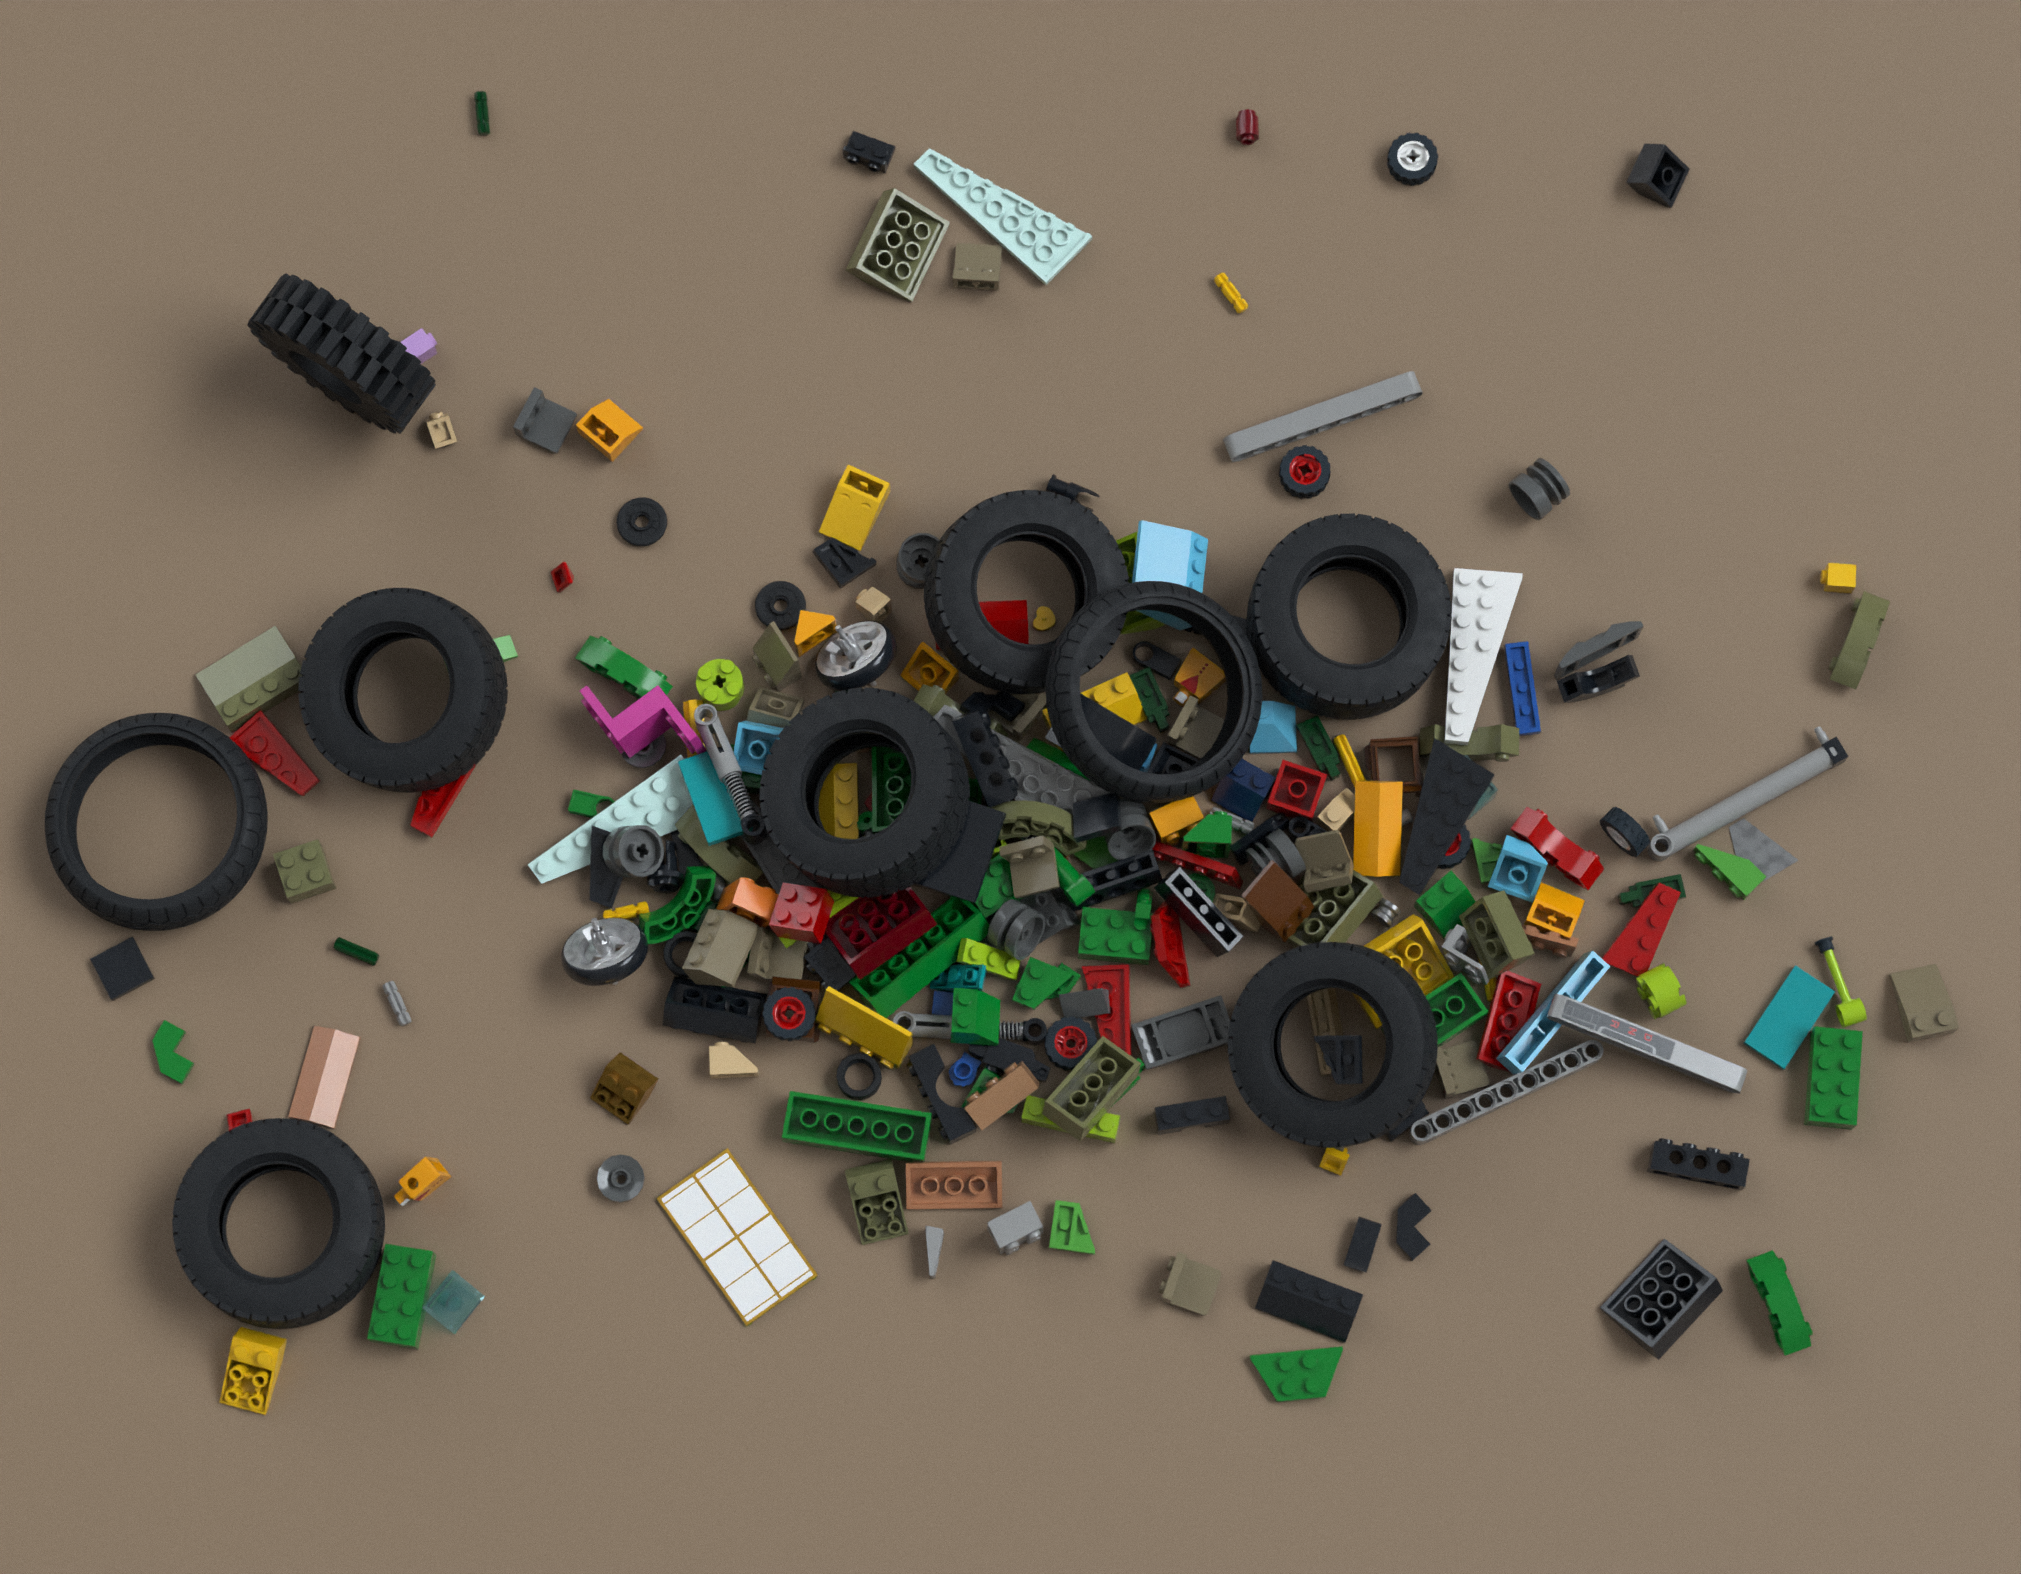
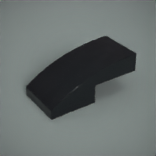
(1362, 1244)

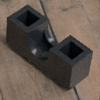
(1189, 1114)

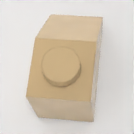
(873, 604)
(1337, 812)
(1237, 912)
(729, 1062)

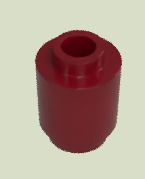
(1247, 127)

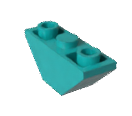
(960, 977)

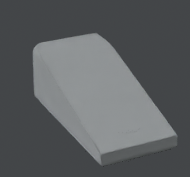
(934, 1241)

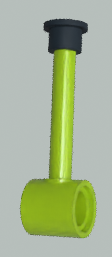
(1850, 1010)

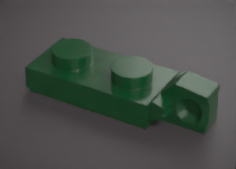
(1151, 698)
(1319, 746)
(1640, 890)

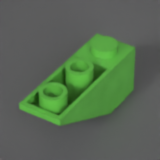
(1736, 871)

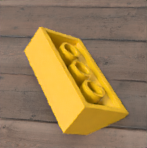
(1115, 695)
(840, 802)

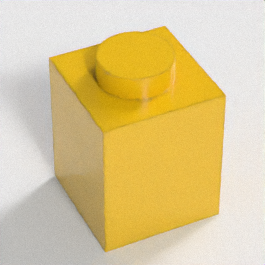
(1839, 578)

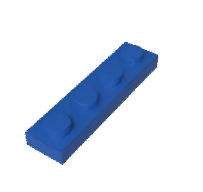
(1522, 688)

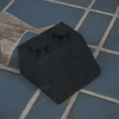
(1658, 174)

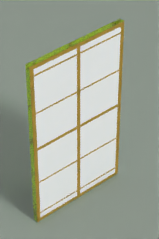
(737, 1237)

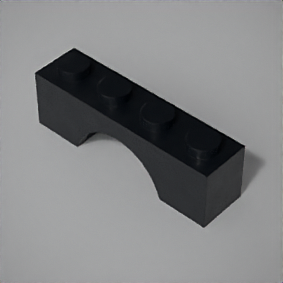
(954, 1120)

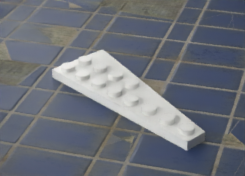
(1478, 623)

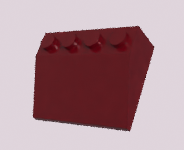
(878, 928)

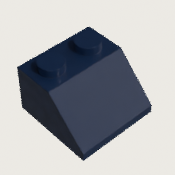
(1244, 790)

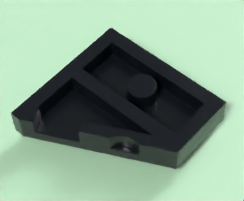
(842, 562)
(1343, 1056)

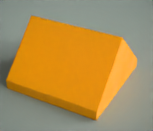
(813, 630)
(929, 669)

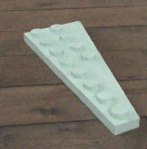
(1024, 230)
(652, 803)

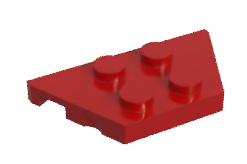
(1169, 944)

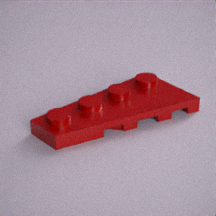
(271, 751)
(435, 804)
(1199, 864)
(1640, 938)
(1116, 980)

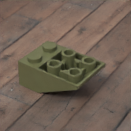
(876, 1201)

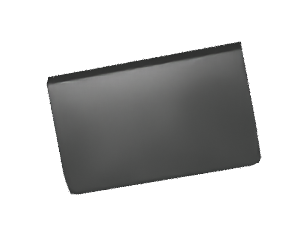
(1085, 1003)

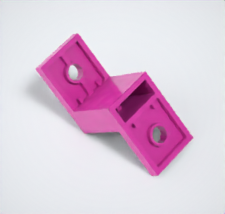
(642, 722)

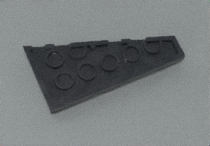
(1446, 802)

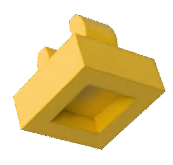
(1334, 1160)

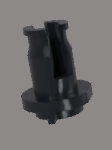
(666, 877)

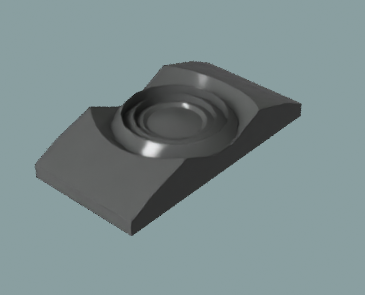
(1598, 646)
(1182, 1033)

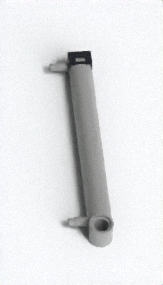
(1748, 799)

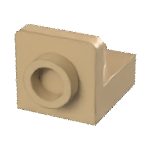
(441, 429)

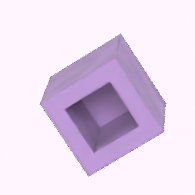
(420, 345)

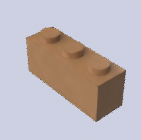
(1001, 1094)

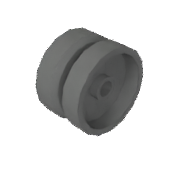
(633, 851)
(1016, 929)

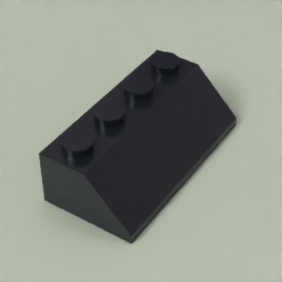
(714, 1010)
(1309, 1301)

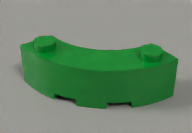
(614, 664)
(683, 908)
(1785, 1314)

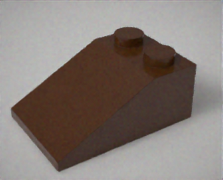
(1277, 902)

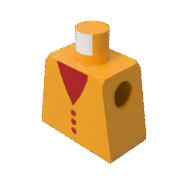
(1197, 678)
(429, 1175)

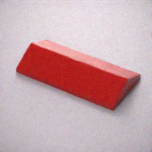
(1008, 618)
(1509, 1010)

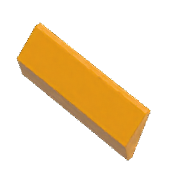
(1377, 828)

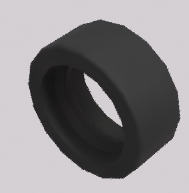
(669, 947)
(859, 1094)

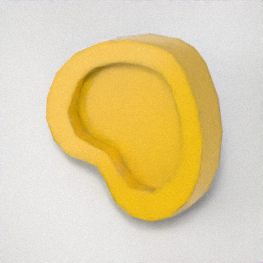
(1045, 619)

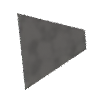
(1759, 849)

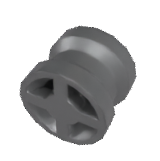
(1385, 912)

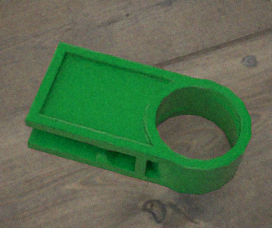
(586, 803)

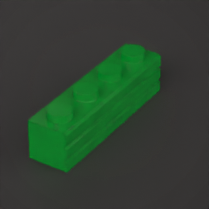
(1143, 903)

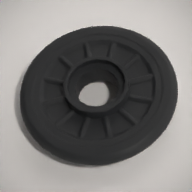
(641, 535)
(780, 591)

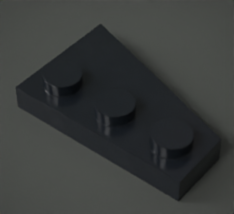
(603, 883)

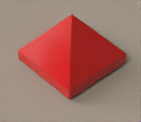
(562, 576)

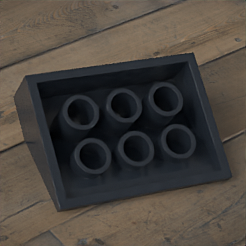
(969, 859)
(1662, 1298)

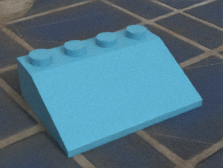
(1172, 557)

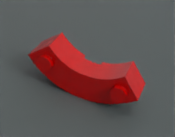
(1570, 859)

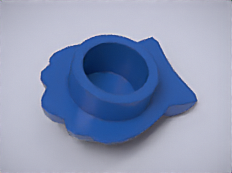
(964, 1070)

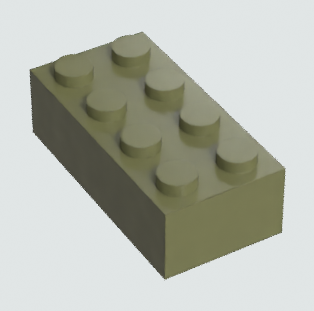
(1091, 1088)

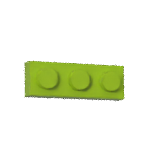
(996, 960)

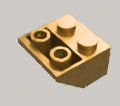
(623, 1088)

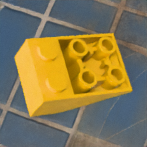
(855, 507)
(252, 1370)

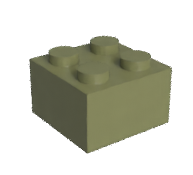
(304, 871)

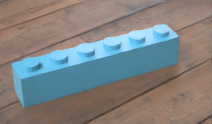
(1539, 1028)

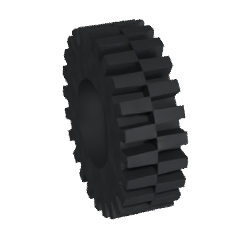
(341, 353)

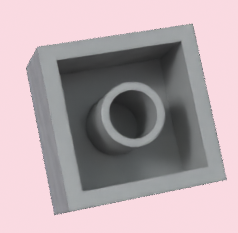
(1015, 1228)

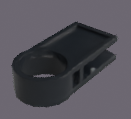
(1161, 662)

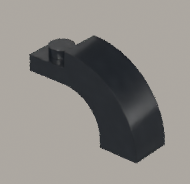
(1599, 681)

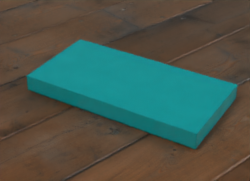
(710, 799)
(1789, 1017)

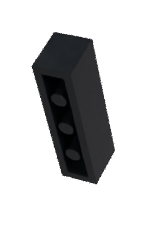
(1198, 912)

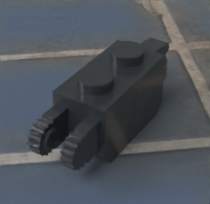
(1001, 1056)

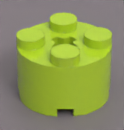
(720, 671)
(1660, 990)

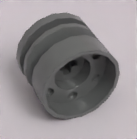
(1539, 489)
(914, 548)
(1136, 833)
(1279, 850)

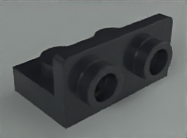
(868, 152)
(829, 965)

